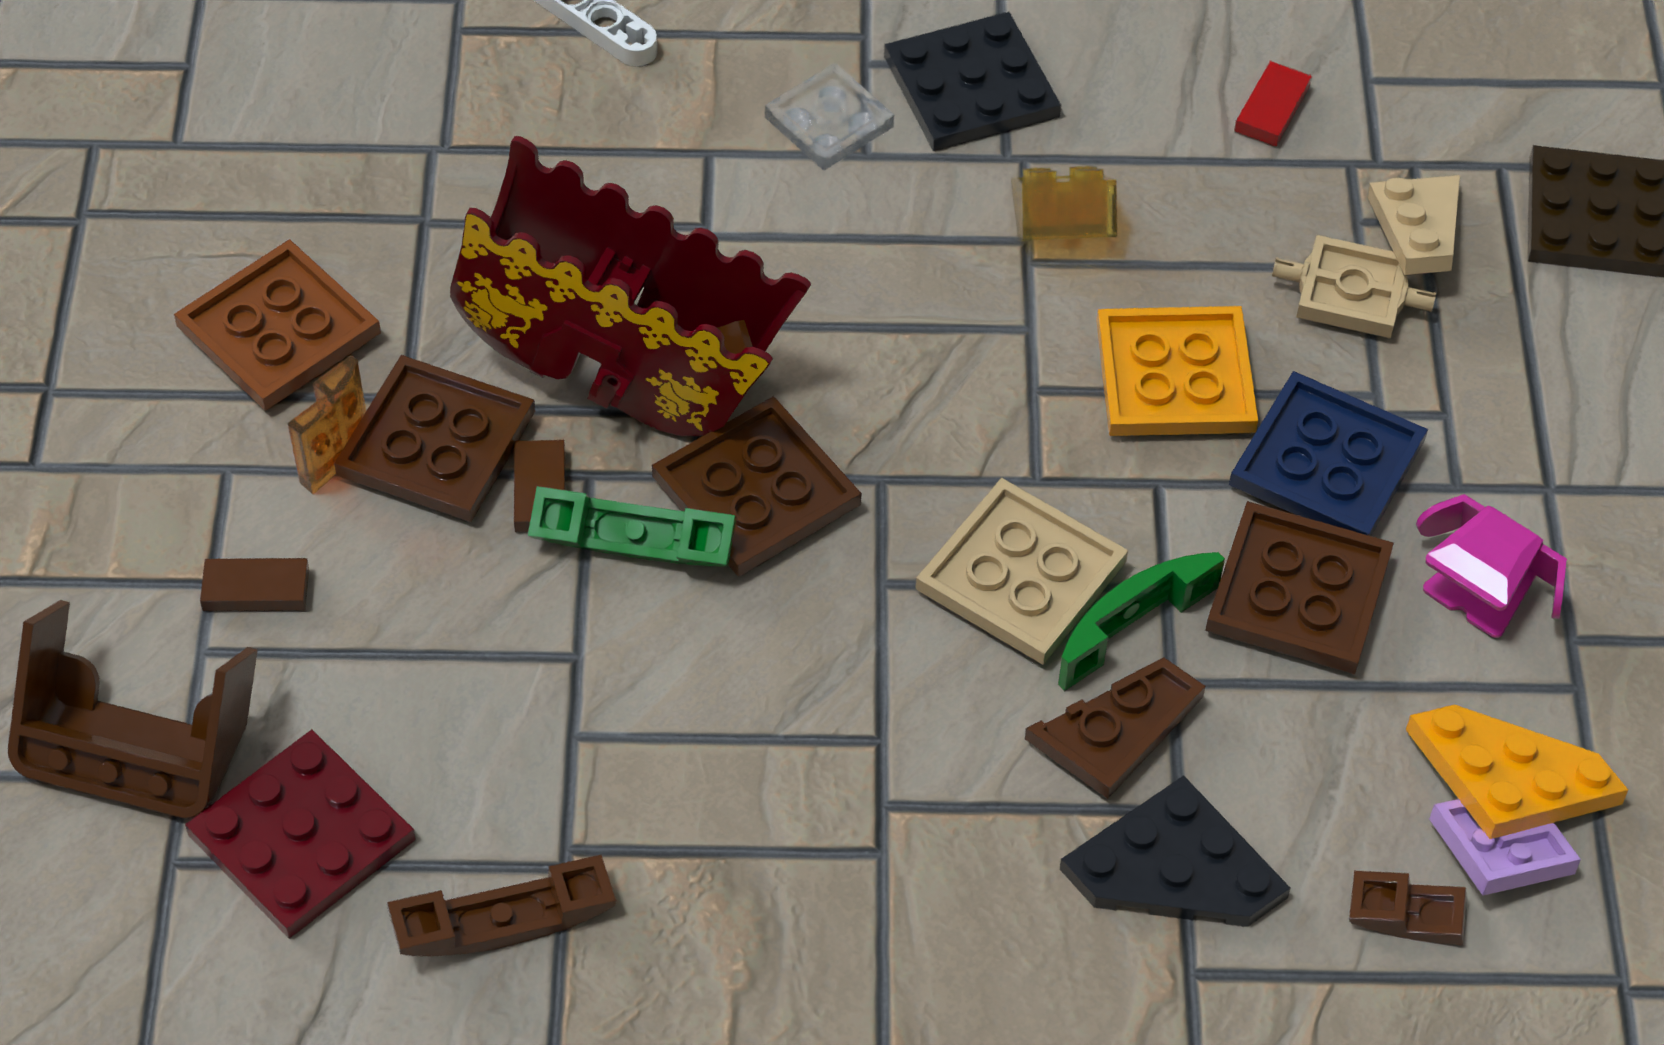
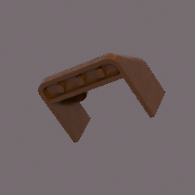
(115, 751)

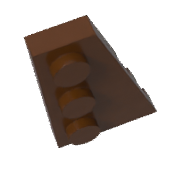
(1120, 728)

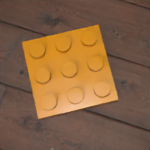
(1176, 371)

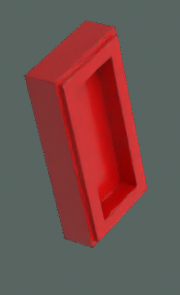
(1273, 103)

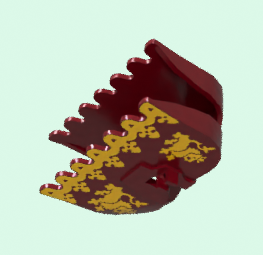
(562, 278)

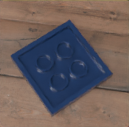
(1328, 456)

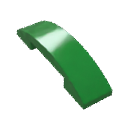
(632, 529)
(1179, 580)

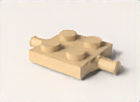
(1352, 286)

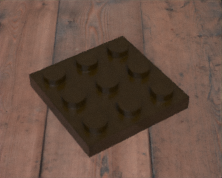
(1596, 211)

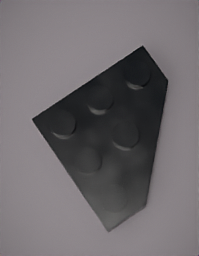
(1176, 862)

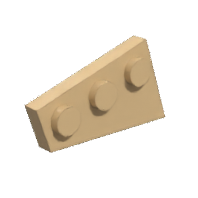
(1418, 220)

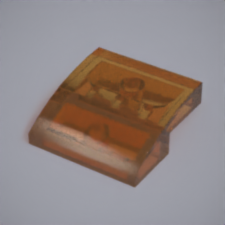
(328, 424)

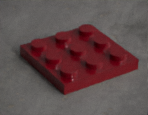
(300, 833)

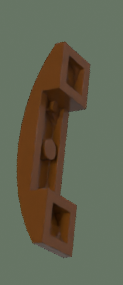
(503, 915)

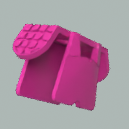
(1486, 563)

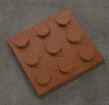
(277, 324)

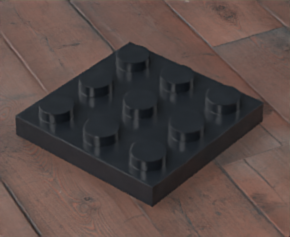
(971, 81)

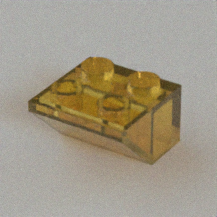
(1065, 205)

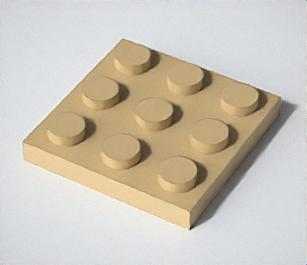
(1021, 570)

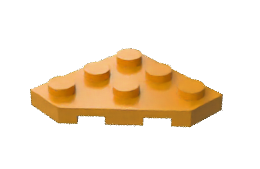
(1512, 774)

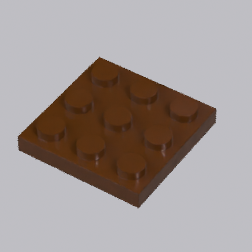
(435, 438)
(764, 475)
(1300, 587)

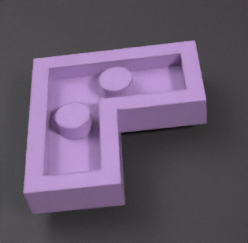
(1505, 860)

